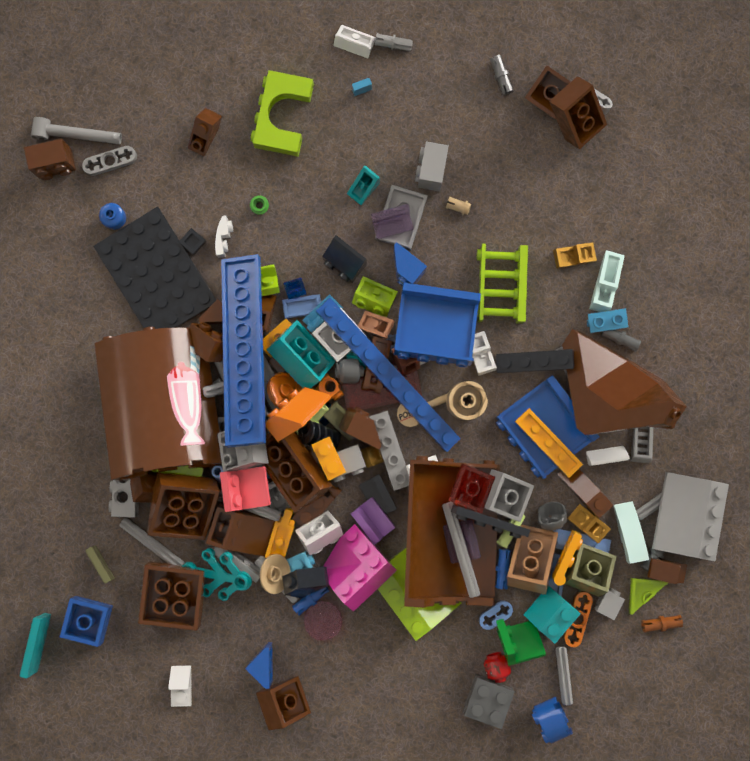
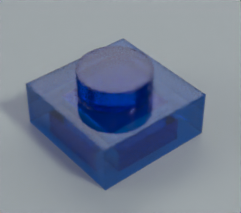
(294, 288)

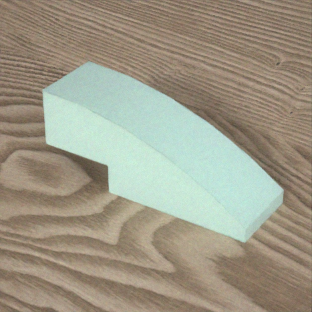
(607, 282)
(631, 533)

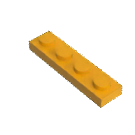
(548, 443)

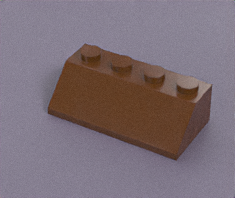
(295, 471)

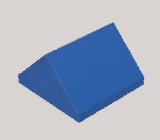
(262, 666)

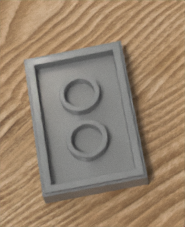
(416, 202)

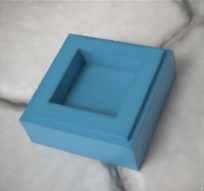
(361, 86)

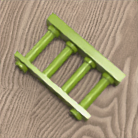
(518, 275)

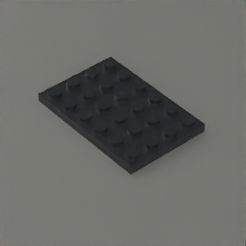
(155, 272)

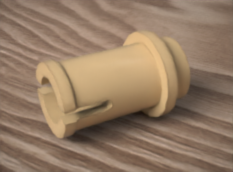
(460, 206)

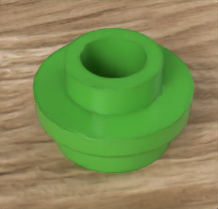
(257, 199)

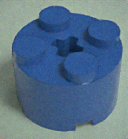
(552, 720)

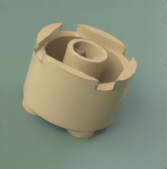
(475, 394)

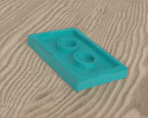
(35, 645)

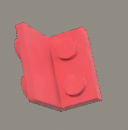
(245, 489)

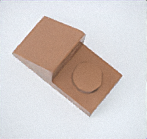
(376, 324)

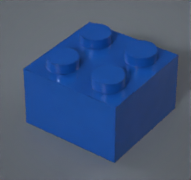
(86, 621)

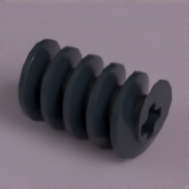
(314, 432)

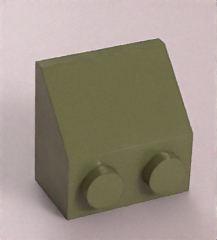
(591, 570)

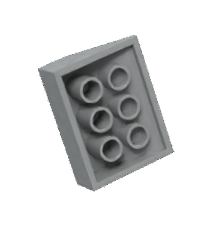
(690, 516)

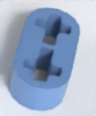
(492, 611)

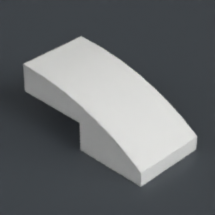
(482, 355)

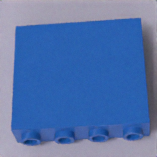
(436, 325)
(556, 411)

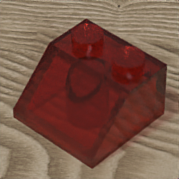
(471, 488)

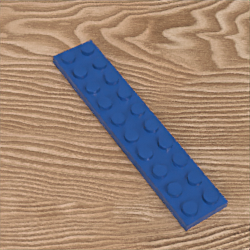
(243, 352)

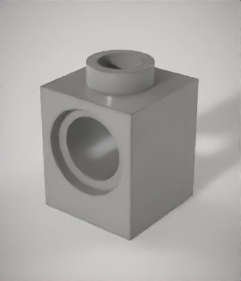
(609, 604)

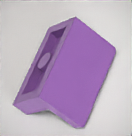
(373, 520)

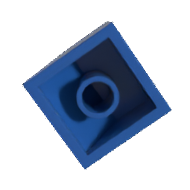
(407, 266)

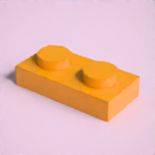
(328, 458)

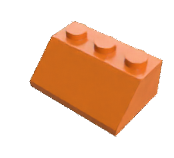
(295, 412)

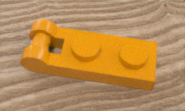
(566, 558)

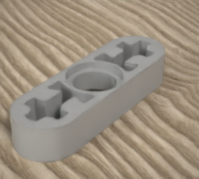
(98, 170)

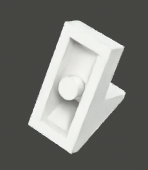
(180, 686)

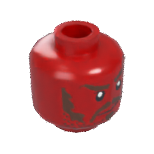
(496, 667)

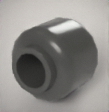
(349, 371)

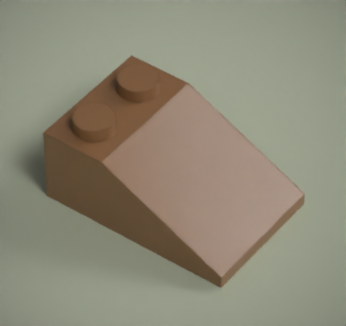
(533, 560)

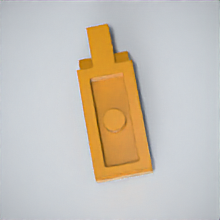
(281, 534)

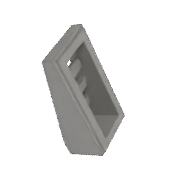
(649, 450)

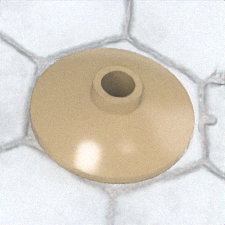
(271, 573)

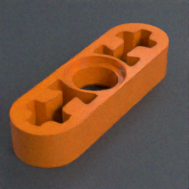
(586, 606)

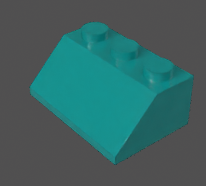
(301, 355)

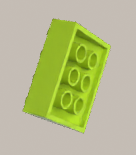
(415, 619)

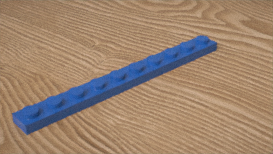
(387, 374)

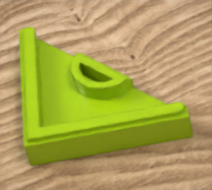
(642, 591)

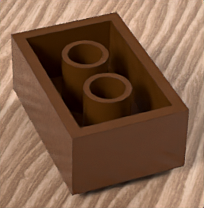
(578, 112)

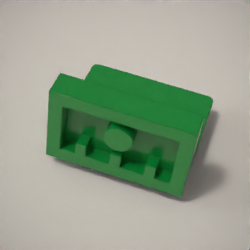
(520, 642)

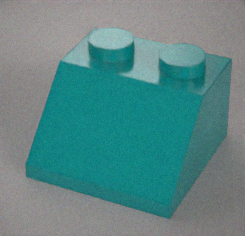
(551, 614)

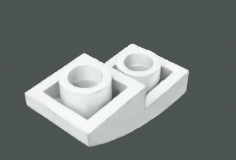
(223, 231)

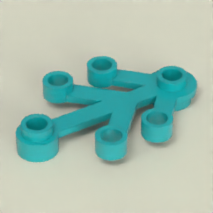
(221, 576)

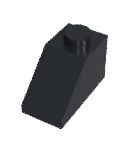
(305, 581)

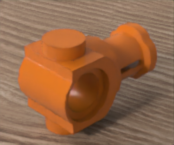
(322, 387)

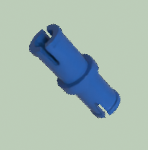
(503, 568)
(309, 600)

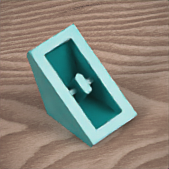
(364, 185)

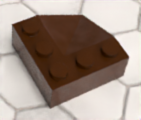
(182, 506)
(171, 596)

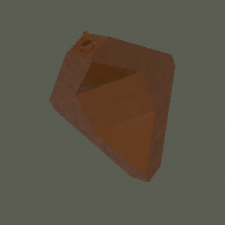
(615, 392)

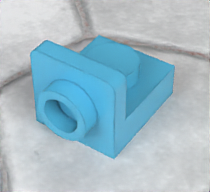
(301, 561)

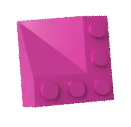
(356, 568)

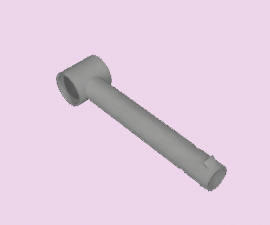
(43, 129)

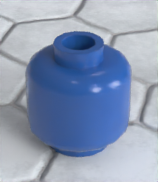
(118, 216)

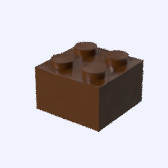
(50, 159)

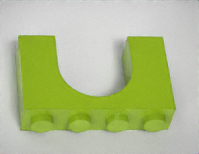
(279, 87)

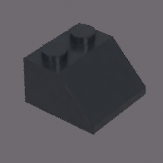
(344, 259)

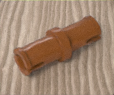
(661, 623)

